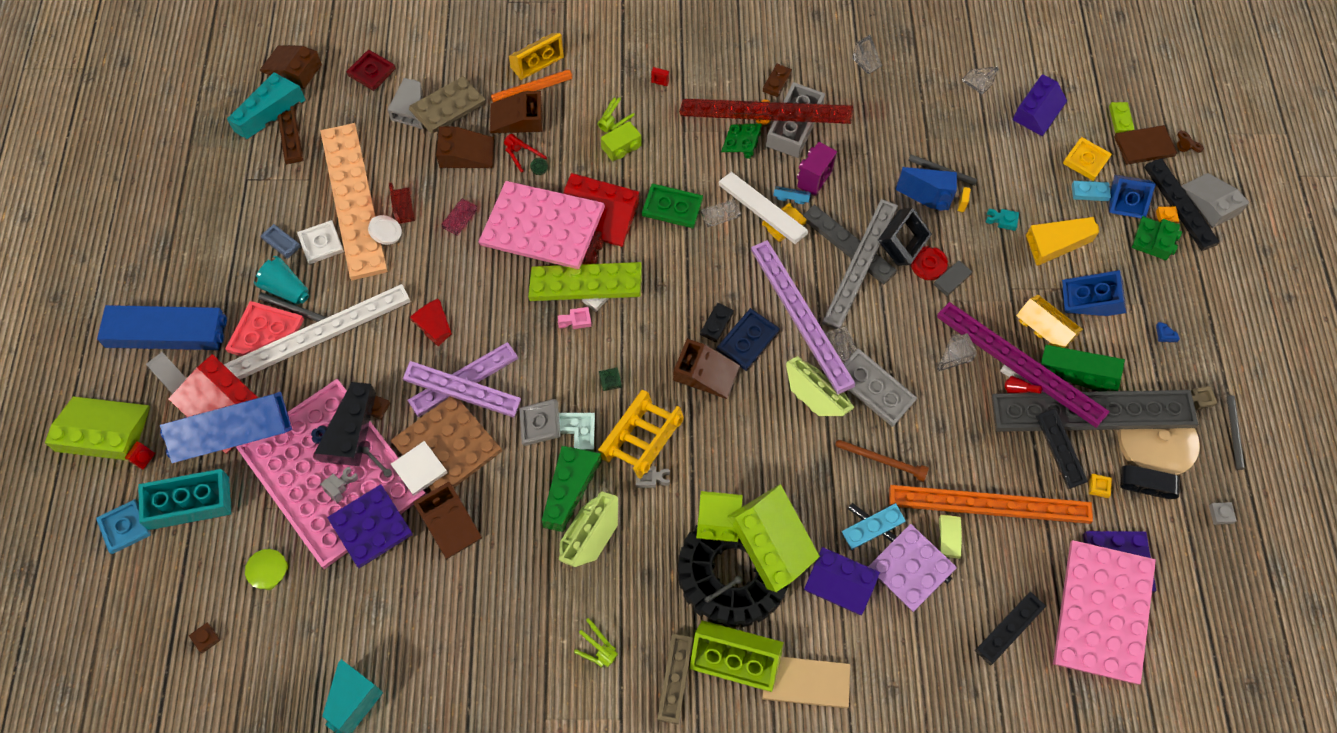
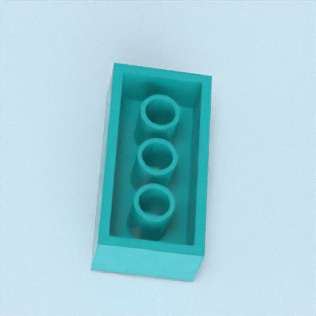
(184, 499)

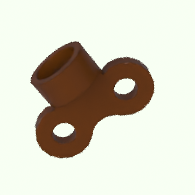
(1186, 143)

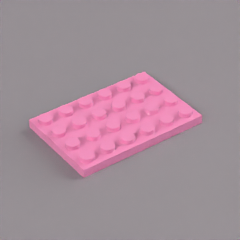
(542, 224)
(1104, 612)

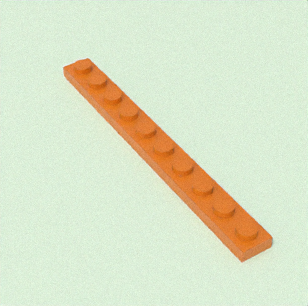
(991, 504)

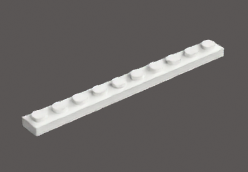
(318, 332)

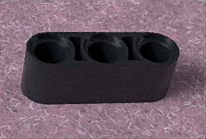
(1150, 482)

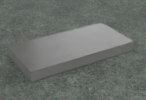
(878, 388)

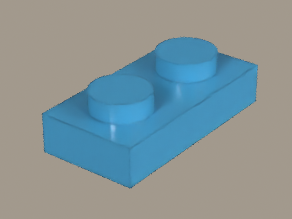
(787, 193)

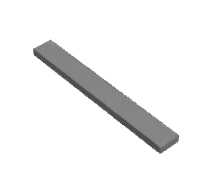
(859, 265)

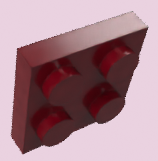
(371, 70)

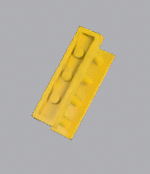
(628, 422)

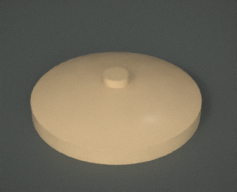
(1160, 449)

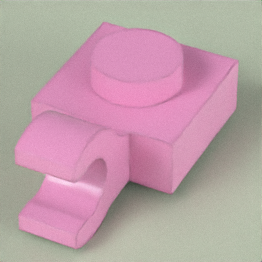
(578, 319)

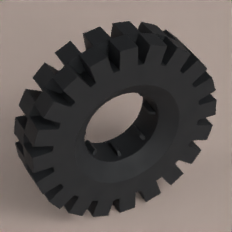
(735, 604)

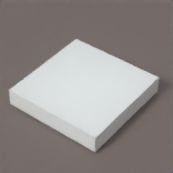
(320, 242)
(419, 468)

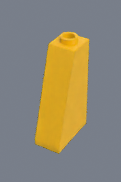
(1058, 238)

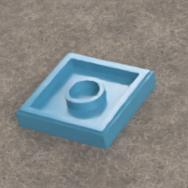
(122, 527)

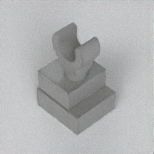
(335, 487)

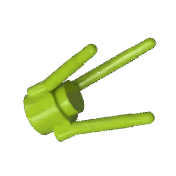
(607, 121)
(606, 652)

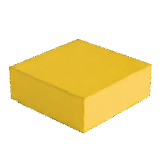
(964, 199)
(1100, 485)

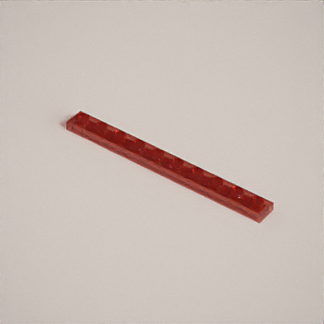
(767, 111)

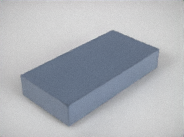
(280, 241)

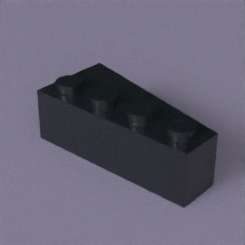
(348, 428)

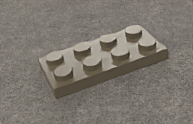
(447, 104)

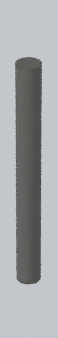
(933, 166)
(291, 307)
(1236, 438)

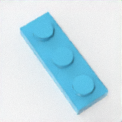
(873, 526)

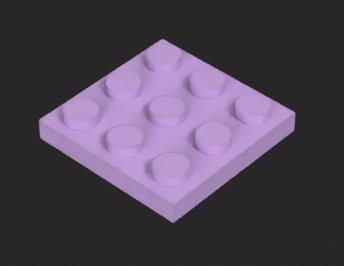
(912, 567)

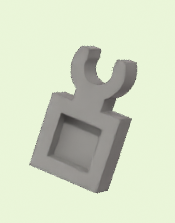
(651, 477)

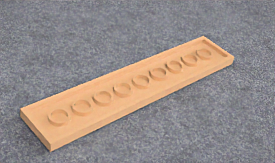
(352, 201)

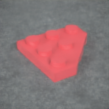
(260, 327)

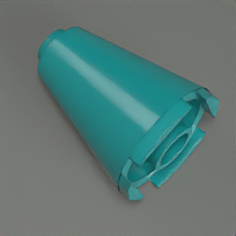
(281, 281)

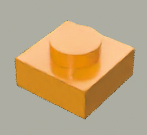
(1167, 213)

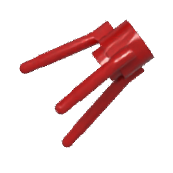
(515, 144)

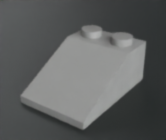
(1215, 199)

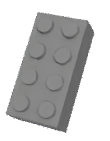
(792, 135)

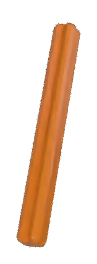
(534, 85)

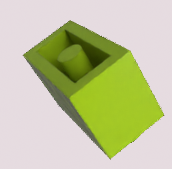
(621, 141)

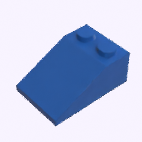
(928, 186)
(1095, 294)

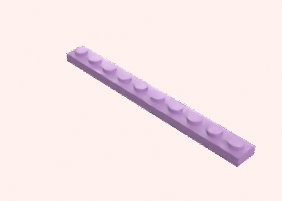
(803, 318)

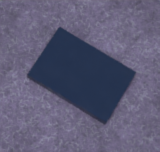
(748, 339)

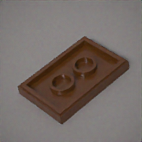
(1145, 144)

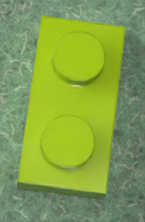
(1121, 117)

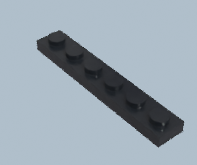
(1185, 208)

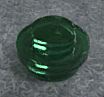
(539, 166)

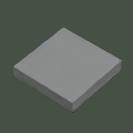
(539, 422)

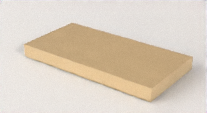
(811, 683)

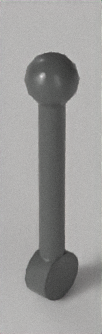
(387, 472)
(738, 579)

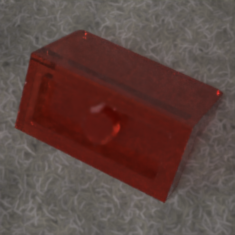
(401, 204)

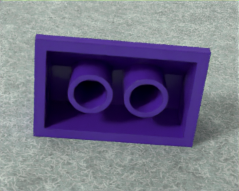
(1041, 105)
(842, 581)

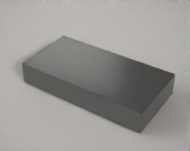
(952, 278)

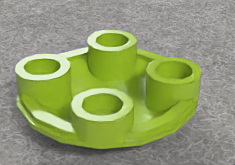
(265, 569)

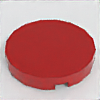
(930, 263)

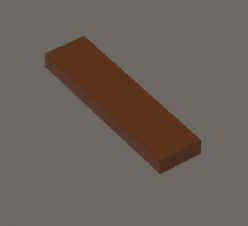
(290, 136)

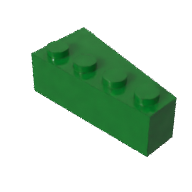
(1084, 368)
(571, 477)

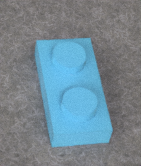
(1091, 190)

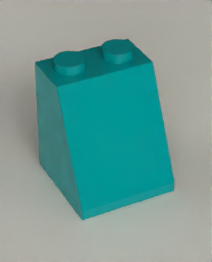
(349, 699)

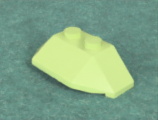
(816, 390)
(590, 530)

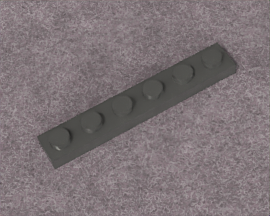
(846, 242)

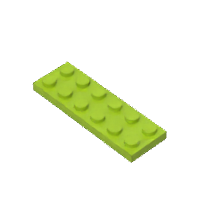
(588, 282)

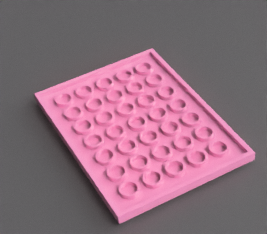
(294, 473)

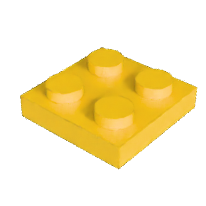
(1087, 158)

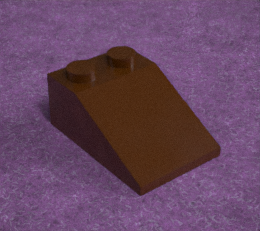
(293, 63)
(464, 148)

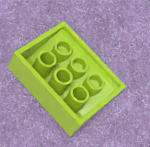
(97, 428)
(774, 538)

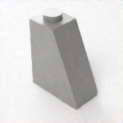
(407, 94)
(166, 372)

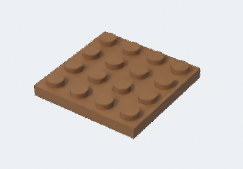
(454, 439)

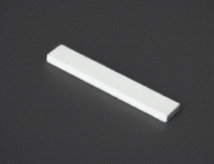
(763, 207)

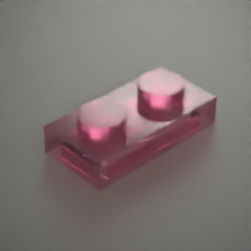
(459, 217)

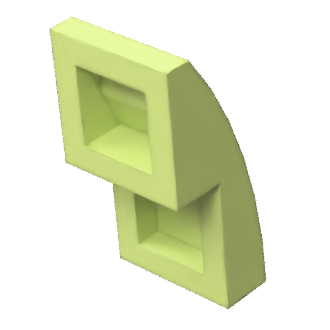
(950, 536)

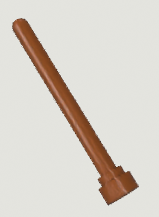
(919, 471)

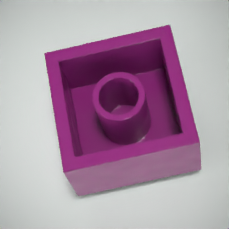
(816, 168)

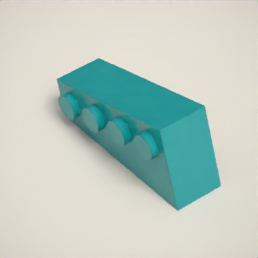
(265, 105)

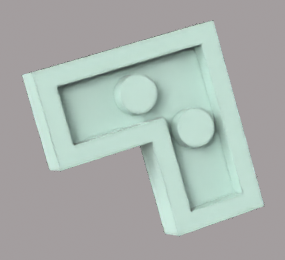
(582, 427)

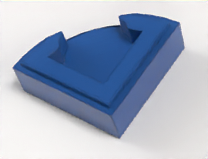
(1166, 334)

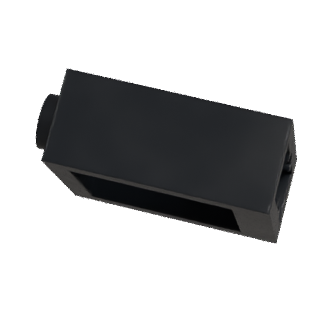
(899, 254)

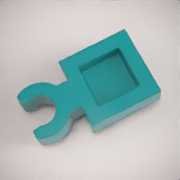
(1005, 218)

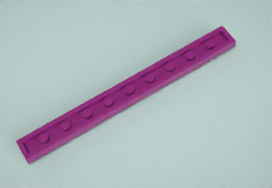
(1024, 365)

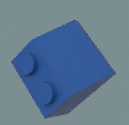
(1130, 196)

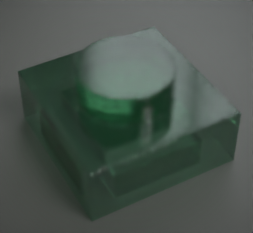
(610, 379)

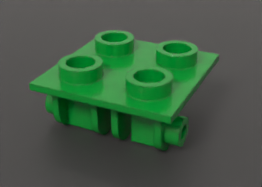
(742, 139)

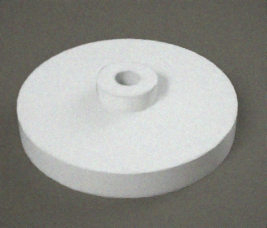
(384, 229)

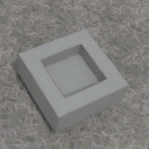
(1222, 513)

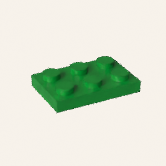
(672, 205)

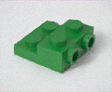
(1157, 237)

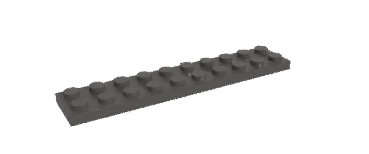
(1127, 410)

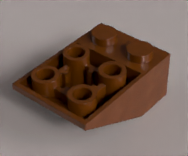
(517, 113)
(705, 369)
(447, 520)

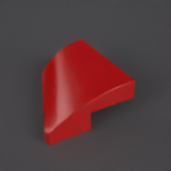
(432, 321)

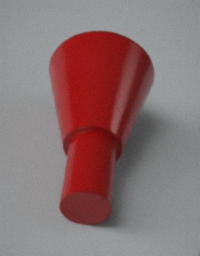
(1017, 385)

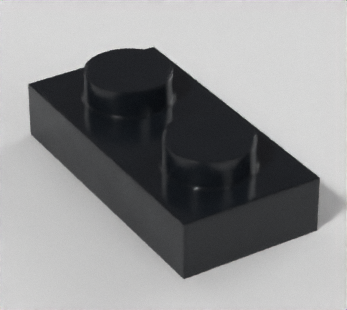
(716, 322)

